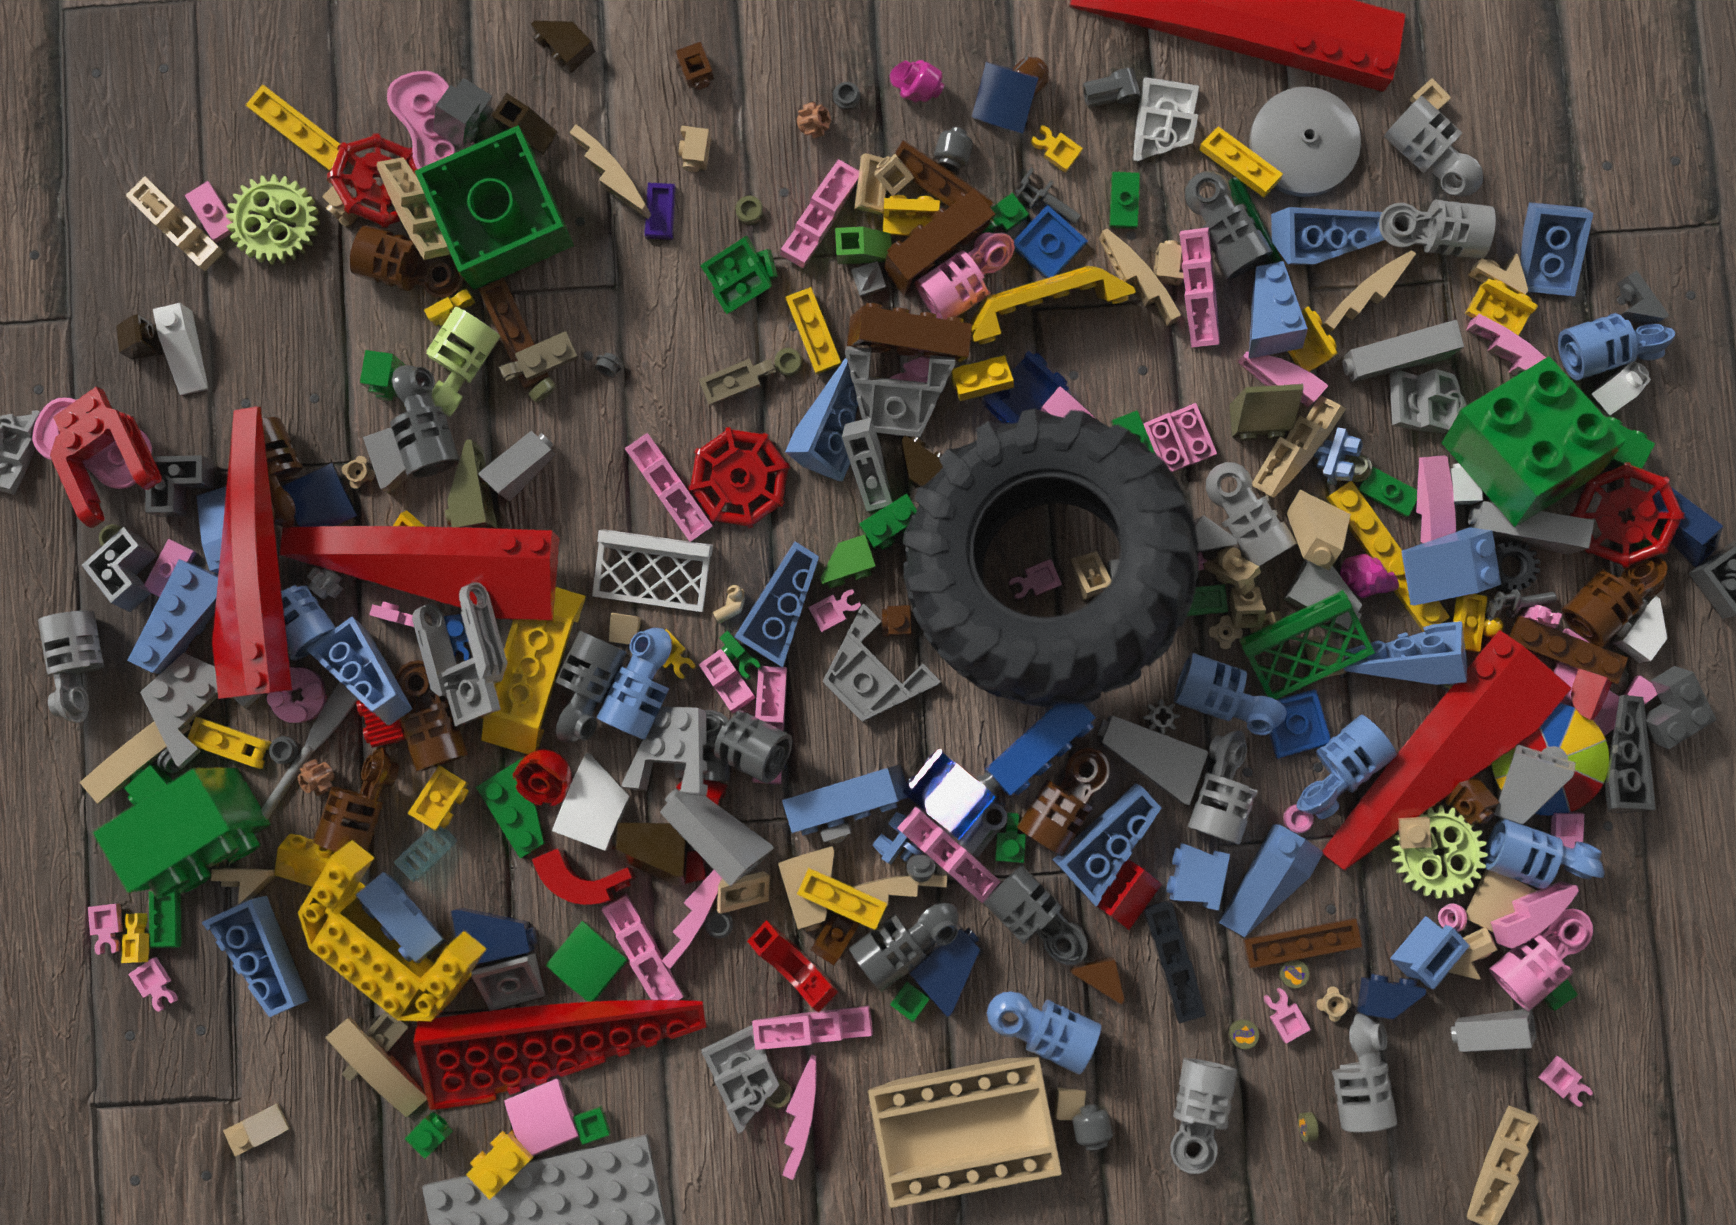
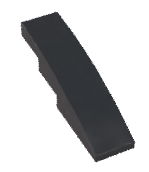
(1174, 961)

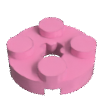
(303, 710)

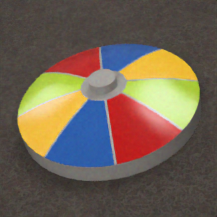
(1573, 739)

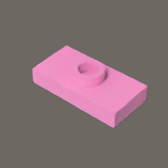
(210, 211)
(165, 565)

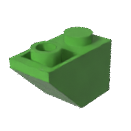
(861, 245)
(848, 560)

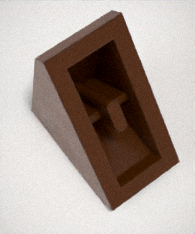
(1101, 975)

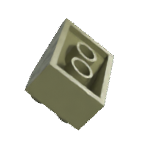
(1265, 411)
(470, 495)

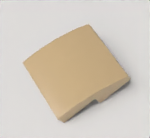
(1494, 898)

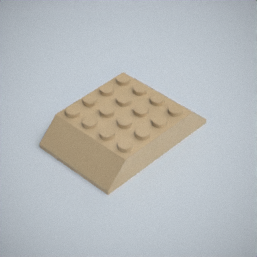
(964, 1130)

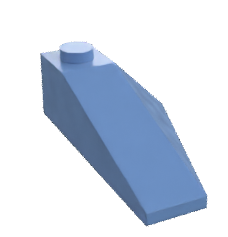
(1317, 235)
(818, 437)
(1426, 657)
(1274, 874)

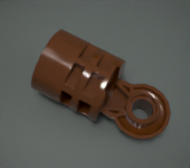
(396, 261)
(282, 468)
(1611, 602)
(429, 724)
(357, 807)
(1062, 809)

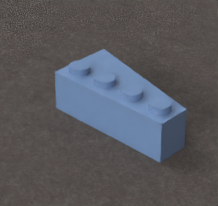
(776, 612)
(177, 617)
(360, 667)
(845, 799)
(1108, 842)
(260, 954)

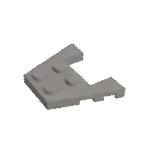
(895, 404)
(863, 680)
(178, 698)
(675, 739)

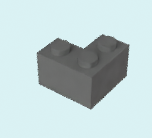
(461, 112)
(177, 475)
(116, 569)
(1718, 580)
(1682, 708)

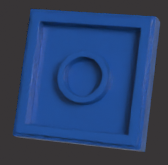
(1049, 243)
(1303, 726)

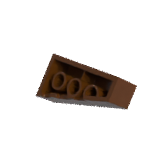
(937, 239)
(909, 333)

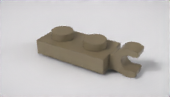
(541, 358)
(734, 380)
(386, 1033)

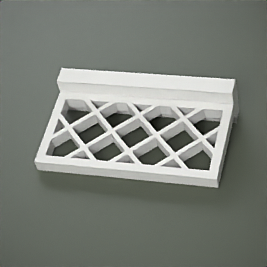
(656, 546)

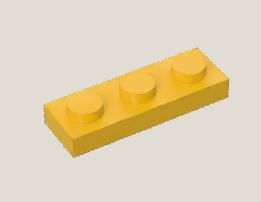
(1241, 161)
(813, 330)
(842, 898)

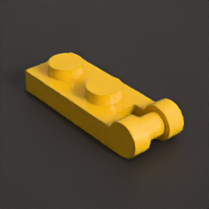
(228, 742)

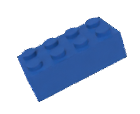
(1038, 745)

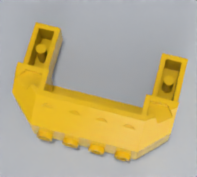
(359, 951)

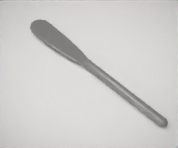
(328, 720)

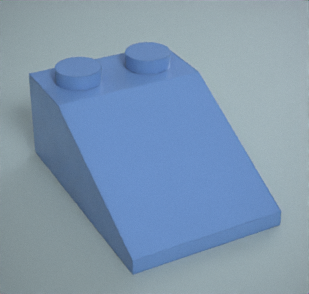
(1554, 247)
(211, 517)
(1451, 566)

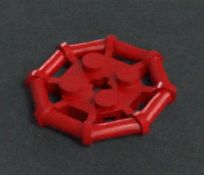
(363, 178)
(737, 493)
(1643, 508)

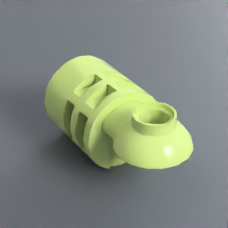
(457, 359)

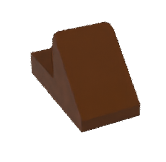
(834, 937)

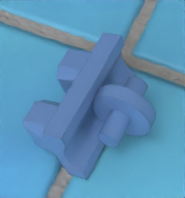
(1333, 453)
(891, 849)

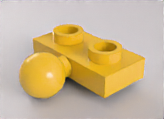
(1471, 611)

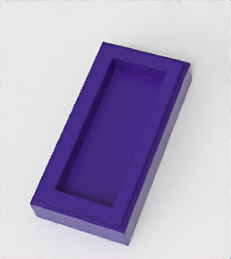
(662, 207)

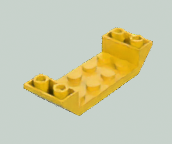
(1106, 285)
(533, 662)

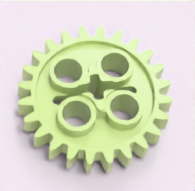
(264, 242)
(1465, 847)

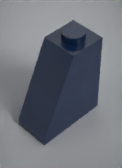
(1696, 534)
(497, 933)
(947, 969)

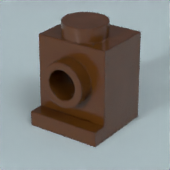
(693, 58)
(896, 621)
(1473, 801)

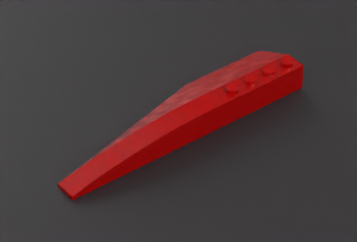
(1318, 36)

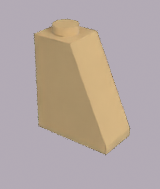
(1318, 528)
(806, 913)

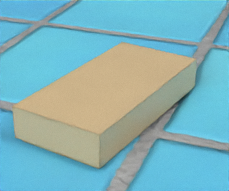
(870, 190)

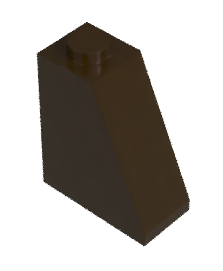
(653, 849)

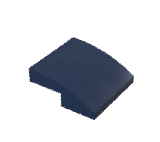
(1004, 97)
(320, 498)

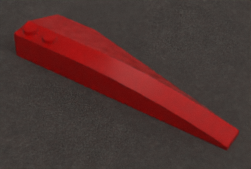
(436, 562)
(249, 612)
(1470, 728)
(499, 1051)

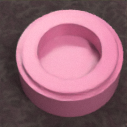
(1296, 820)

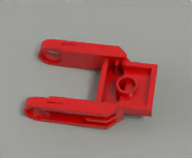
(84, 431)

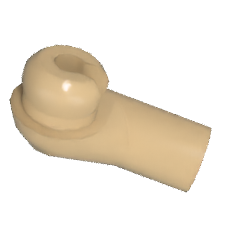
(733, 605)

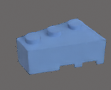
(1275, 313)
(400, 918)

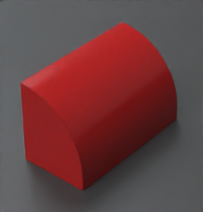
(1129, 894)

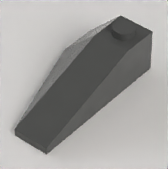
(1629, 770)

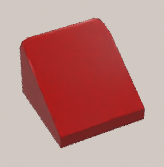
(695, 867)

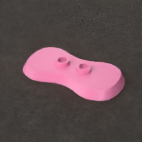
(414, 103)
(106, 465)

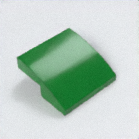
(736, 275)
(587, 962)

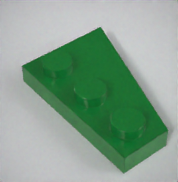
(514, 813)

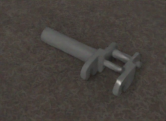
(1046, 198)
(1515, 602)

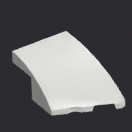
(1164, 117)
(592, 805)

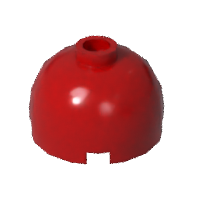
(543, 777)

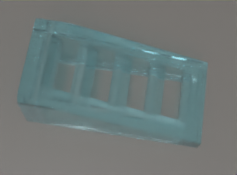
(408, 870)

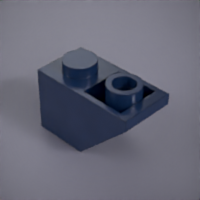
(1387, 998)

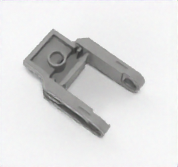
(470, 683)

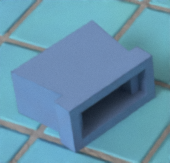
(1198, 876)
(1429, 952)

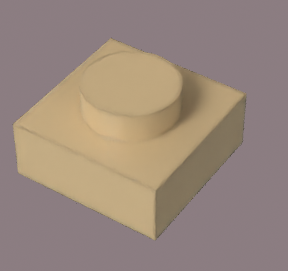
(1432, 93)
(1414, 832)

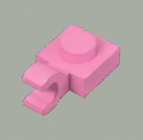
(915, 370)

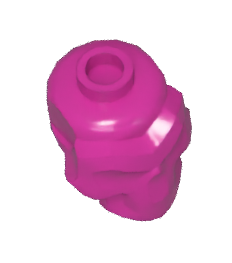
(917, 80)
(1367, 576)

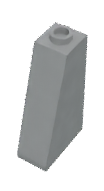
(1404, 351)
(1543, 530)
(1161, 759)
(716, 835)

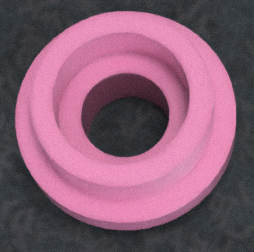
(1446, 916)

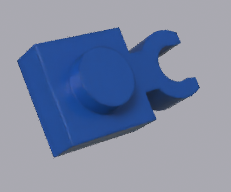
(457, 635)

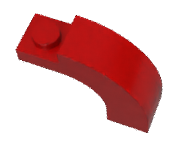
(562, 881)
(793, 965)

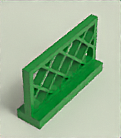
(1299, 623)

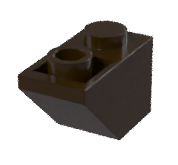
(565, 41)
(536, 130)
(138, 338)
(920, 462)

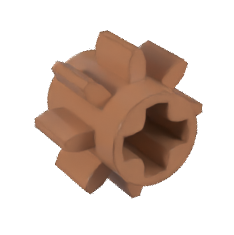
(813, 120)
(316, 777)

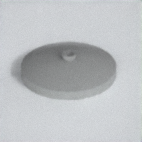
(1306, 164)

